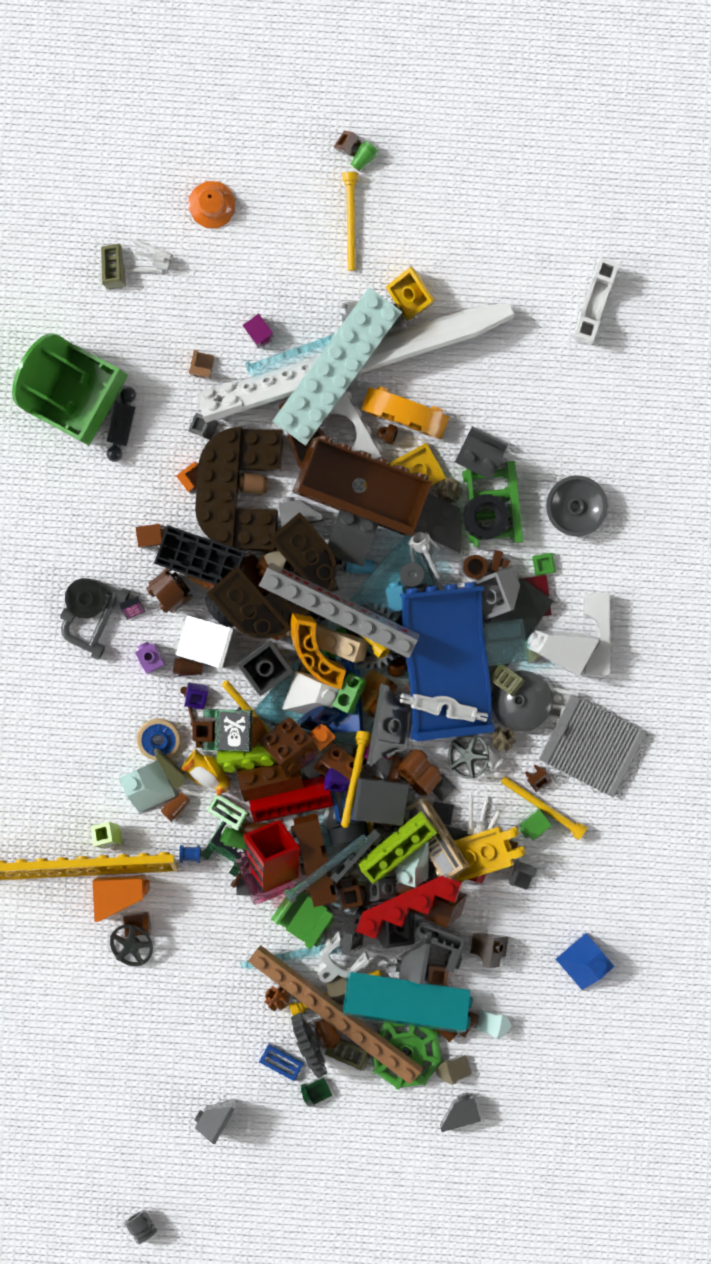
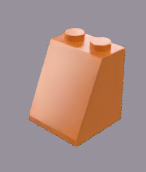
(117, 893)

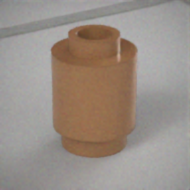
(253, 483)

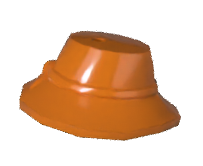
(211, 211)

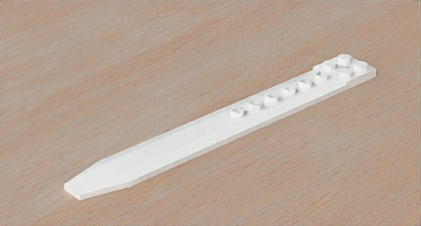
(392, 348)

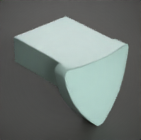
(493, 1024)

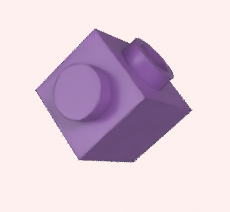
(149, 657)

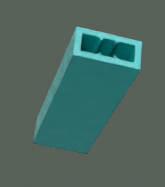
(407, 1002)

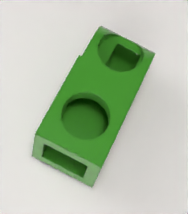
(350, 693)

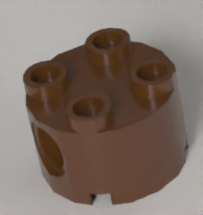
(169, 590)

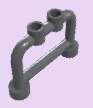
(93, 646)

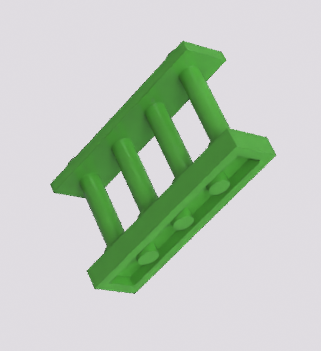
(509, 492)

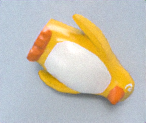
(206, 772)

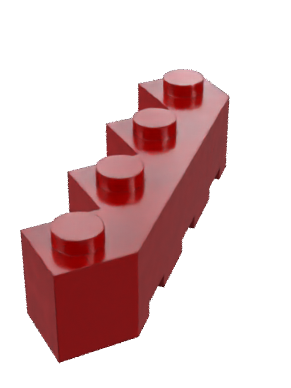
(398, 908)

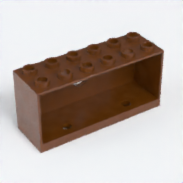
(391, 494)

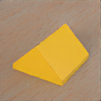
(410, 293)

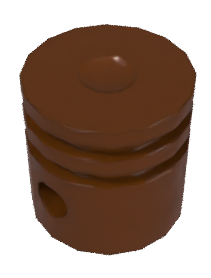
(475, 567)

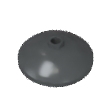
(591, 504)
(534, 707)

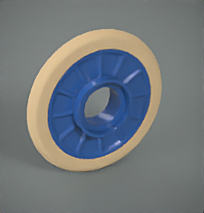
(158, 727)

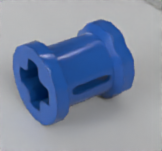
(190, 854)

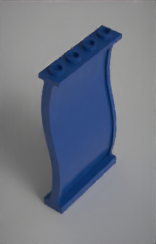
(448, 657)

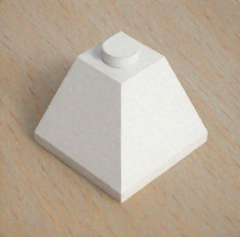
(308, 693)

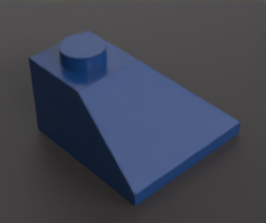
(585, 962)

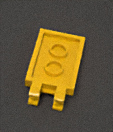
(420, 461)
(488, 851)

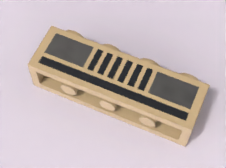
(442, 848)

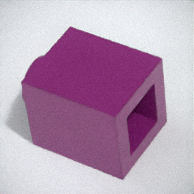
(258, 331)

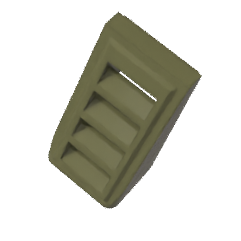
(114, 279)
(503, 676)
(172, 771)
(363, 1062)

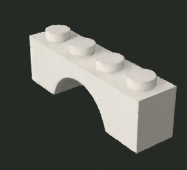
(595, 300)
(363, 440)
(598, 608)

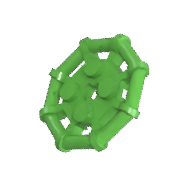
(419, 1055)

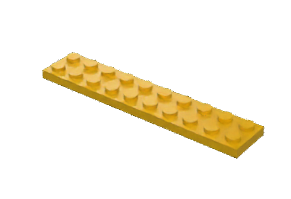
(84, 866)

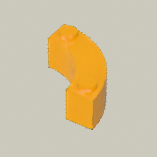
(406, 412)
(304, 641)

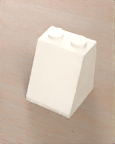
(204, 641)
(563, 648)

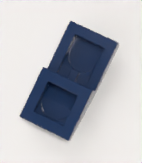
(317, 716)

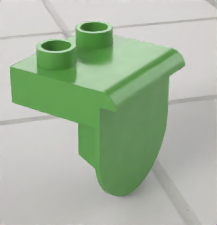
(66, 386)

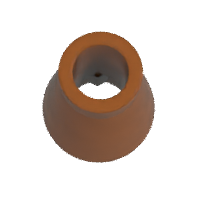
(175, 807)

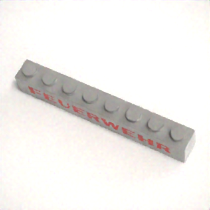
(339, 610)

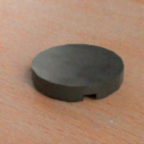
(84, 598)

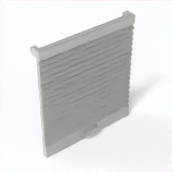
(592, 745)

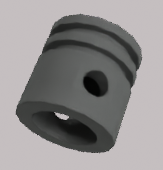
(411, 574)
(140, 1227)

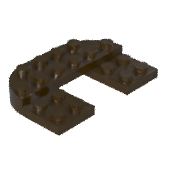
(219, 481)
(271, 614)

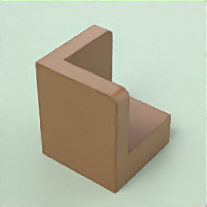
(201, 365)

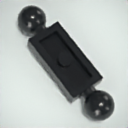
(121, 424)

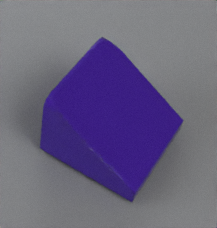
(196, 695)
(335, 781)

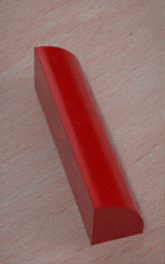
(302, 800)

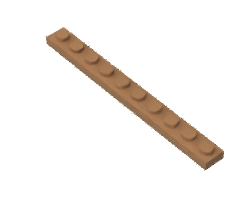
(332, 1013)

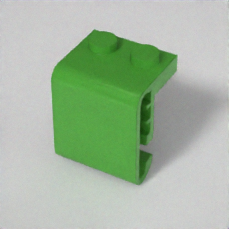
(304, 919)

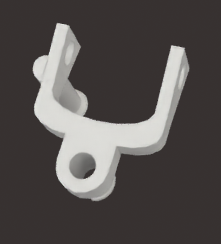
(328, 967)

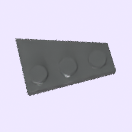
(349, 865)
(352, 940)

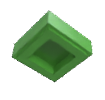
(543, 564)

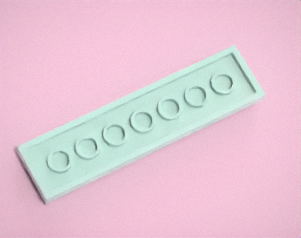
(337, 366)

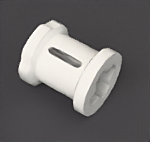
(494, 759)

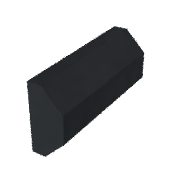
(197, 555)

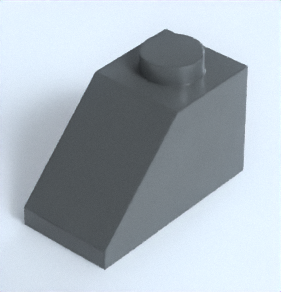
(461, 1112)

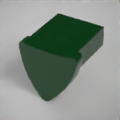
(315, 1091)

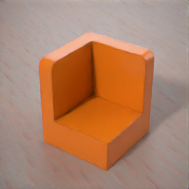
(188, 477)

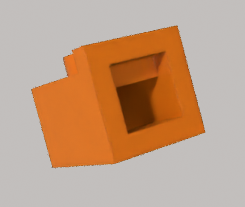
(322, 737)

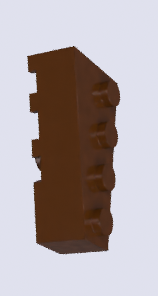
(314, 856)

